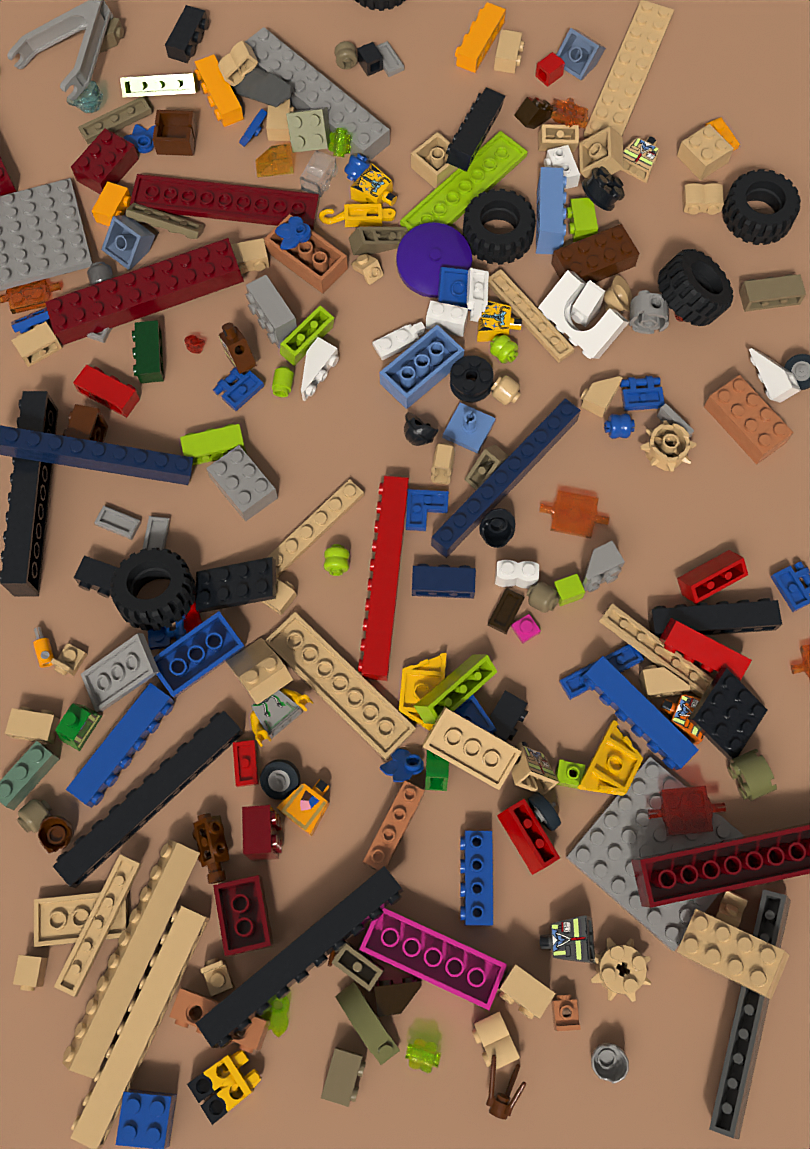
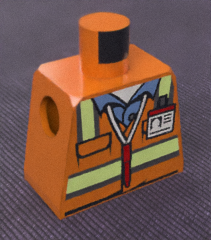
(679, 716)

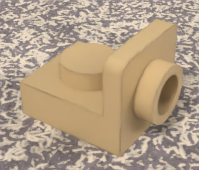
(69, 660)
(731, 908)
(217, 976)

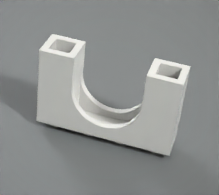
(558, 309)

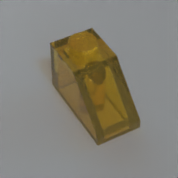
(275, 161)

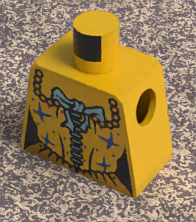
(373, 188)
(496, 321)

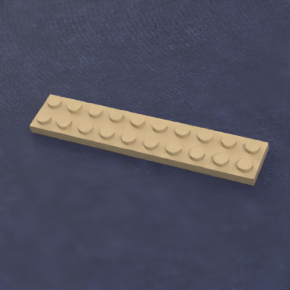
(630, 69)

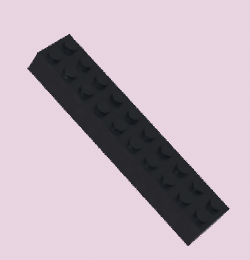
(28, 503)

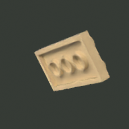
(471, 748)
(63, 918)

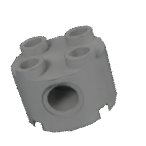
(648, 313)

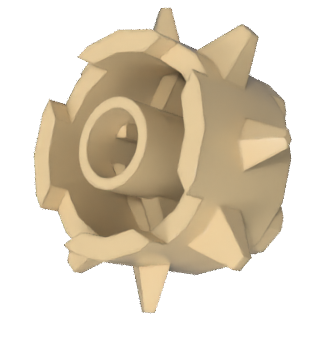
(668, 446)
(634, 968)

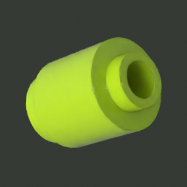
(282, 381)

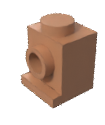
(565, 1023)

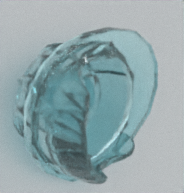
(89, 100)

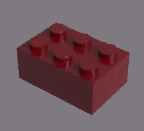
(104, 160)
(260, 833)
(243, 915)

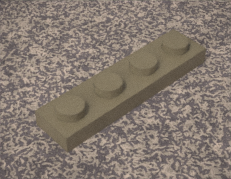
(115, 119)
(164, 220)

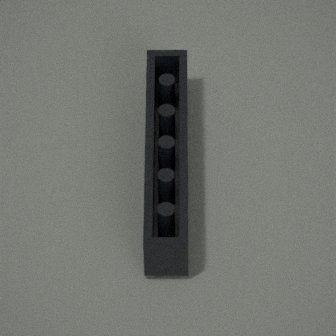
(474, 129)
(719, 618)

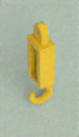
(356, 215)

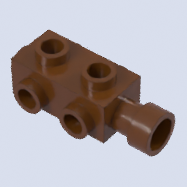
(212, 844)

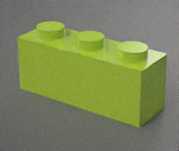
(301, 339)
(212, 443)

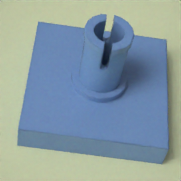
(469, 428)

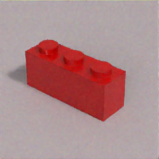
(106, 390)
(712, 576)
(528, 836)

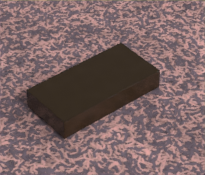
(506, 611)

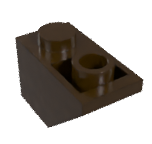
(533, 112)
(394, 998)

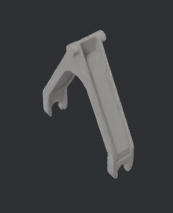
(89, 16)

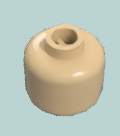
(505, 390)

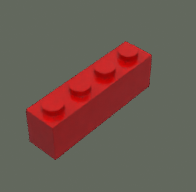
(703, 649)

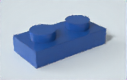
(24, 324)

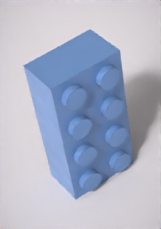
(550, 210)
(421, 366)

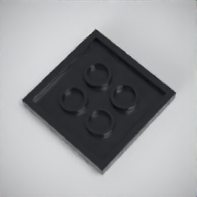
(727, 714)

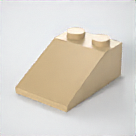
(259, 670)

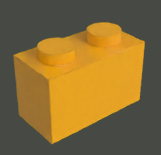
(111, 202)

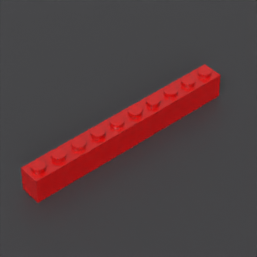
(385, 579)

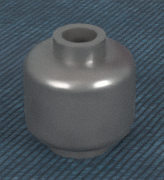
(99, 272)

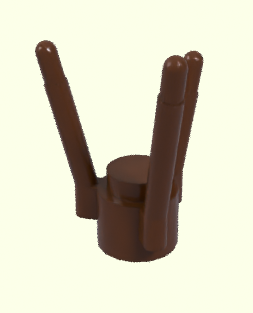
(500, 1104)

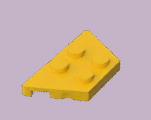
(417, 682)
(612, 764)

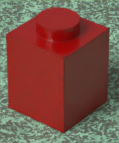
(550, 69)

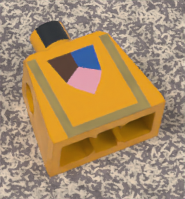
(306, 806)

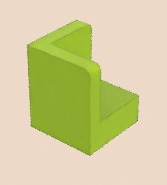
(569, 589)

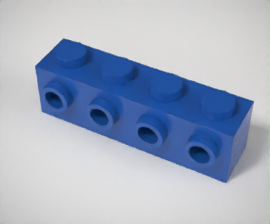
(477, 878)

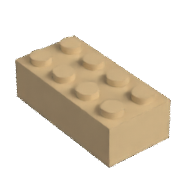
(733, 953)

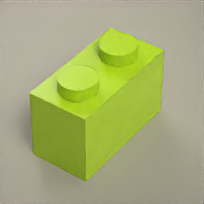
(582, 218)

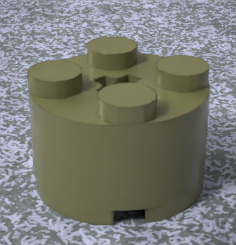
(752, 774)

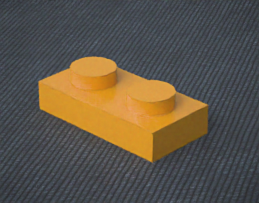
(721, 127)

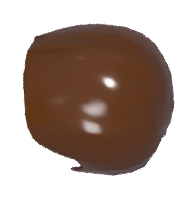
(55, 833)

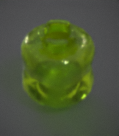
(340, 142)
(423, 1055)

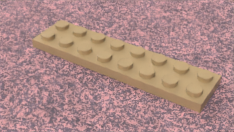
(340, 686)

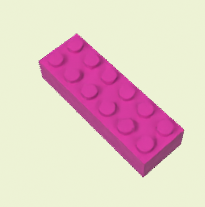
(434, 958)

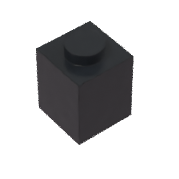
(370, 59)

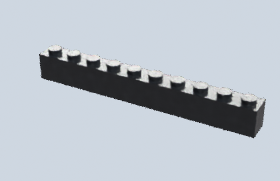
(147, 800)
(299, 958)

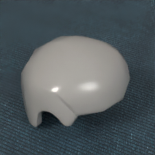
(610, 1062)

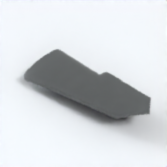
(263, 88)

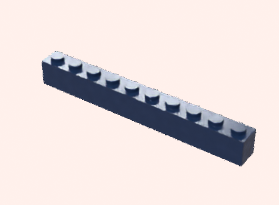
(94, 455)
(505, 478)

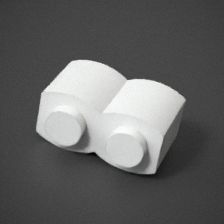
(522, 574)

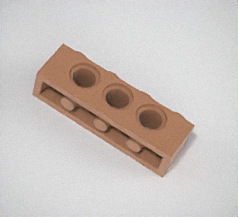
(394, 826)
(183, 1013)

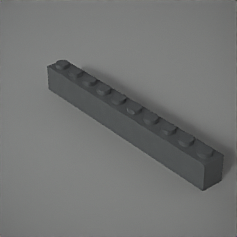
(747, 1027)

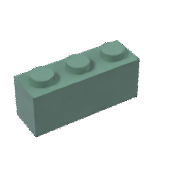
(26, 775)

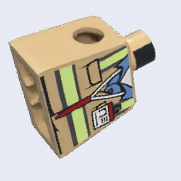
(640, 158)
(533, 770)

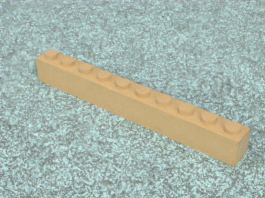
(129, 960)
(139, 1029)

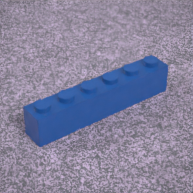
(640, 714)
(120, 746)

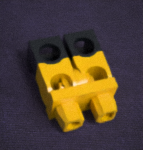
(230, 1079)

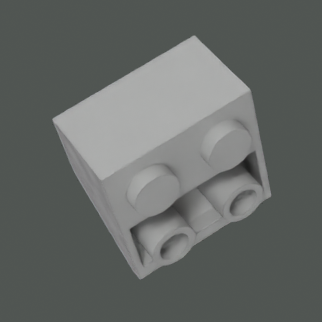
(602, 566)

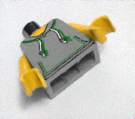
(276, 713)

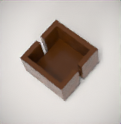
(174, 132)

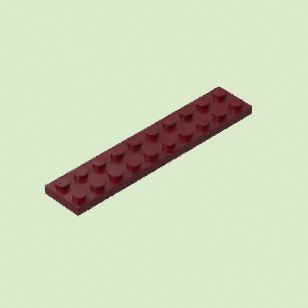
(223, 200)

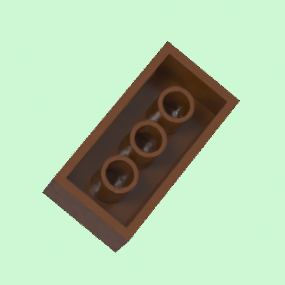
(597, 255)

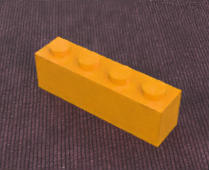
(480, 37)
(218, 90)

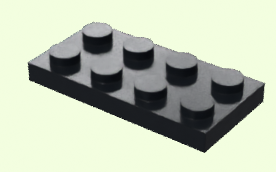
(236, 584)

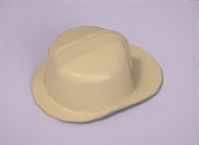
(618, 295)

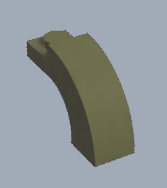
(367, 1023)

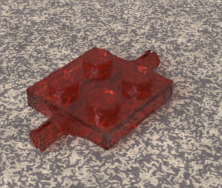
(686, 810)

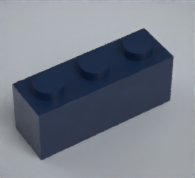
(443, 581)

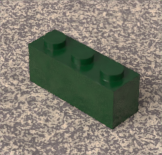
(148, 352)

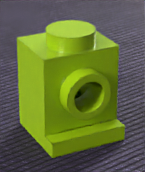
(562, 773)

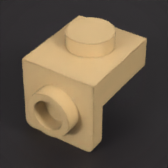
(368, 267)

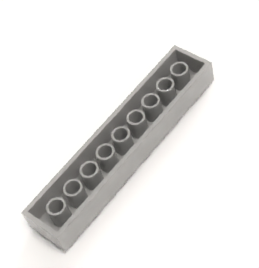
(315, 91)

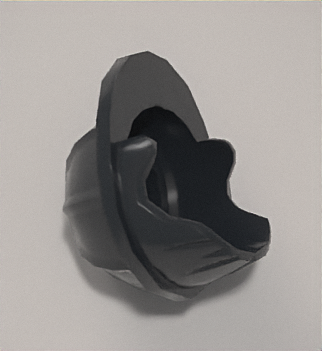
(417, 432)
(497, 527)

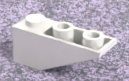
(318, 361)
(778, 380)

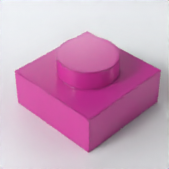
(525, 628)

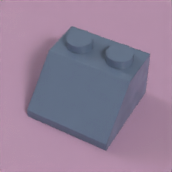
(579, 53)
(127, 241)

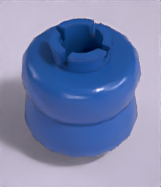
(356, 166)
(619, 426)

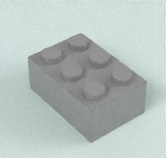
(271, 310)
(242, 483)

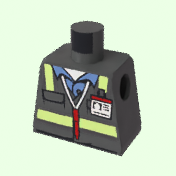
(571, 940)

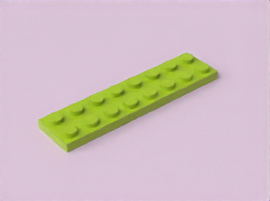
(451, 197)

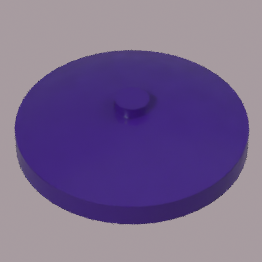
(426, 251)

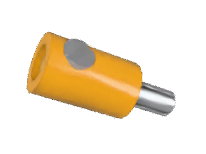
(43, 649)

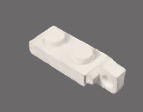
(477, 292)
(398, 340)

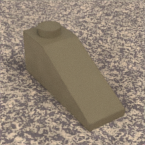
(376, 239)

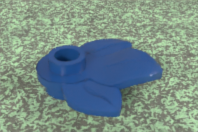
(141, 138)
(293, 233)
(403, 765)

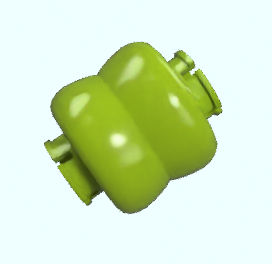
(504, 349)
(336, 560)

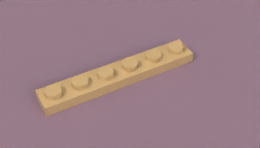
(531, 316)
(316, 526)
(653, 649)
(97, 926)

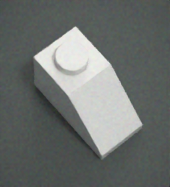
(587, 304)

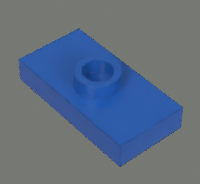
(253, 128)

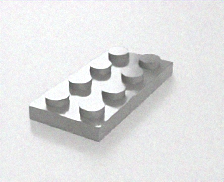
(119, 672)

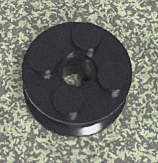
(603, 189)
(475, 368)

